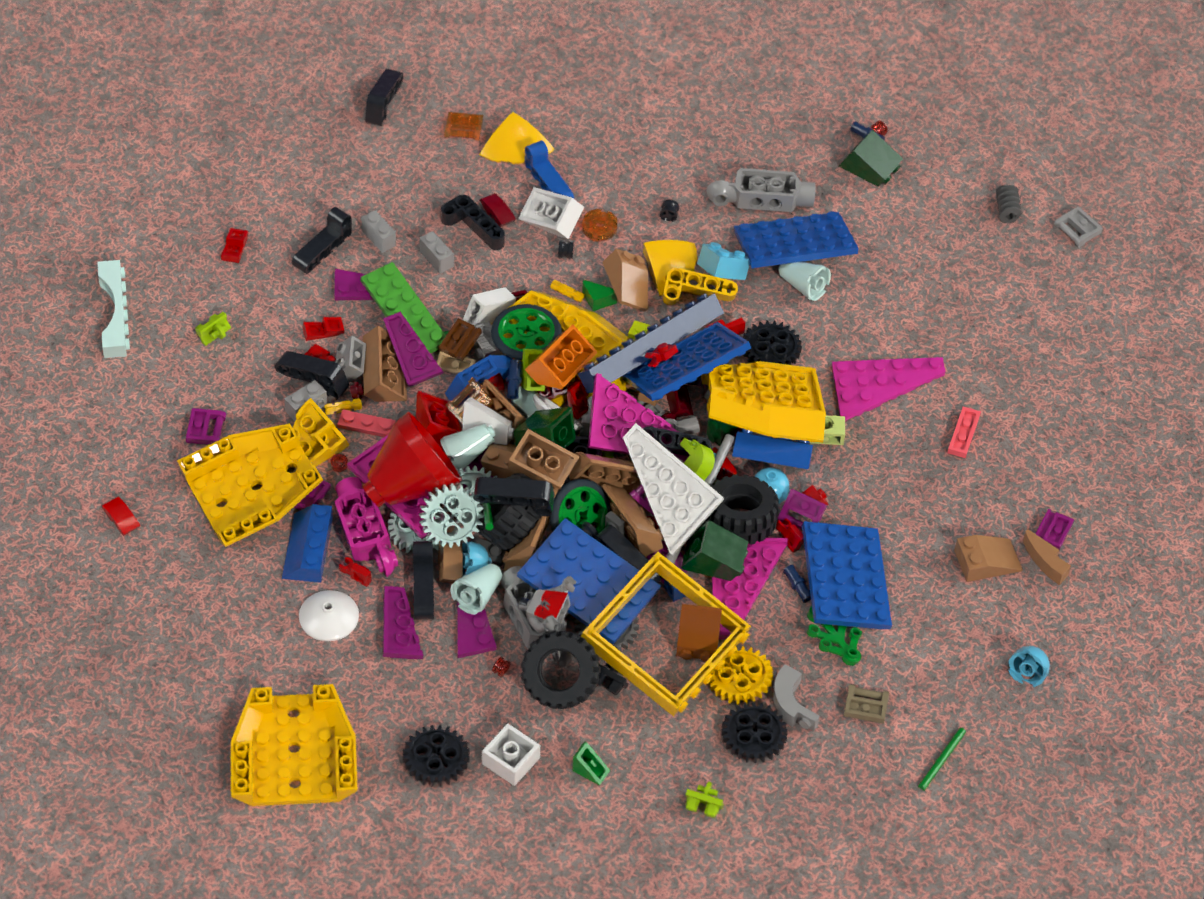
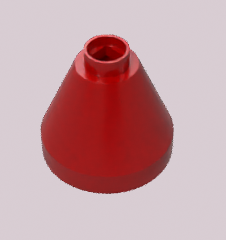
(409, 465)

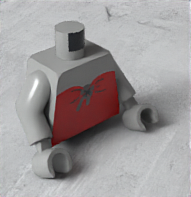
(548, 606)

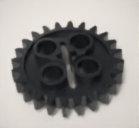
(772, 343)
(753, 717)
(450, 746)

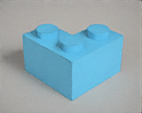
(723, 263)

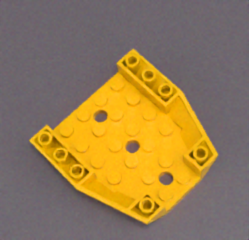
(592, 326)
(768, 399)
(236, 464)
(265, 766)

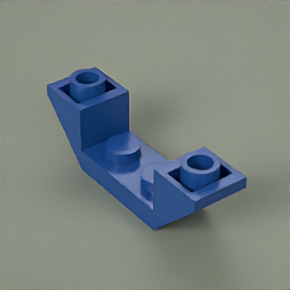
(480, 371)

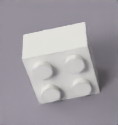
(511, 754)

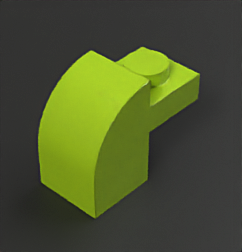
(527, 382)
(701, 458)

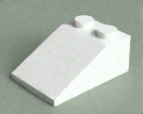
(551, 212)

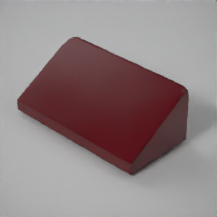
(679, 402)

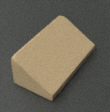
(453, 365)

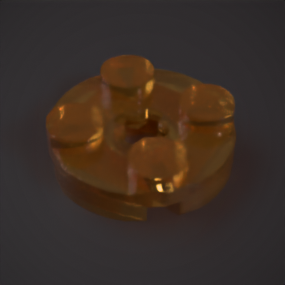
(599, 233)

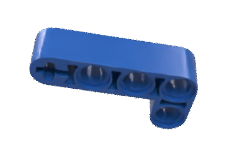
(542, 170)

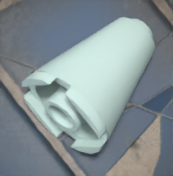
(806, 278)
(467, 444)
(476, 588)

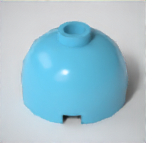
(775, 479)
(474, 557)
(1028, 661)

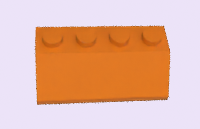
(561, 359)

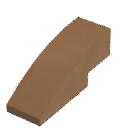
(1046, 557)
(450, 561)

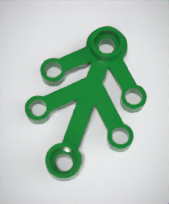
(849, 654)

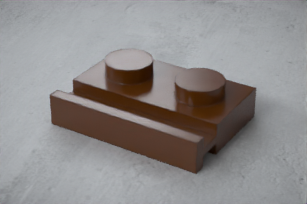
(460, 339)

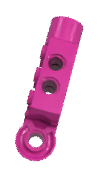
(364, 526)

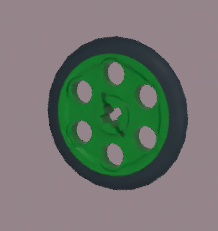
(520, 313)
(573, 491)

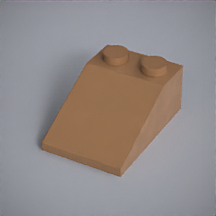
(628, 278)
(542, 459)
(986, 557)

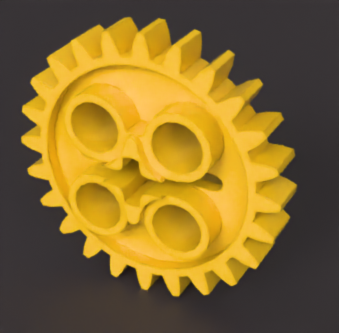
(747, 676)

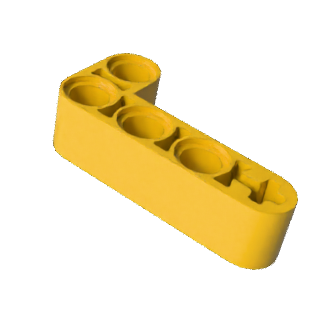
(702, 281)

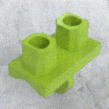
(213, 329)
(713, 804)

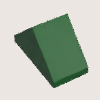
(598, 295)
(589, 764)

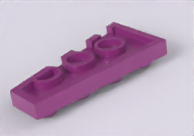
(349, 286)
(412, 354)
(398, 626)
(474, 633)

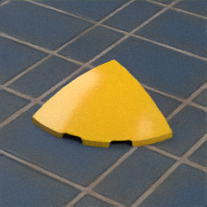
(510, 140)
(668, 254)
(317, 433)

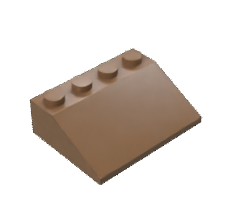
(524, 550)

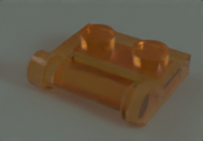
(463, 122)
(480, 395)

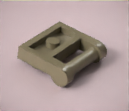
(866, 708)

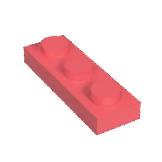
(365, 423)
(964, 432)

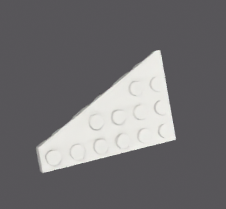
(674, 491)

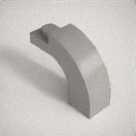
(784, 701)

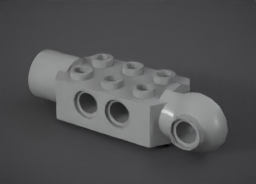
(763, 191)
(514, 591)

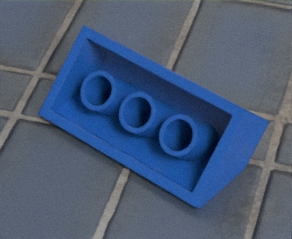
(772, 450)
(308, 544)

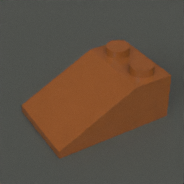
(698, 632)

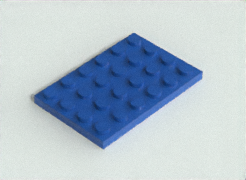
(795, 239)
(695, 357)
(597, 575)
(846, 575)

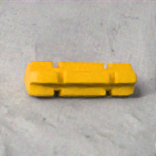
(567, 291)
(343, 405)

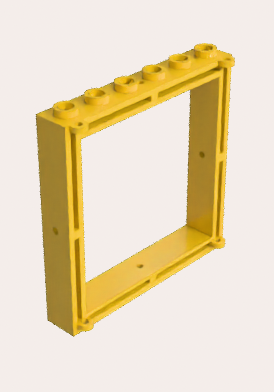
(633, 672)

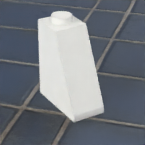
(488, 305)
(479, 414)

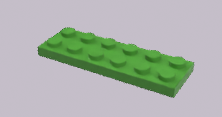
(395, 295)

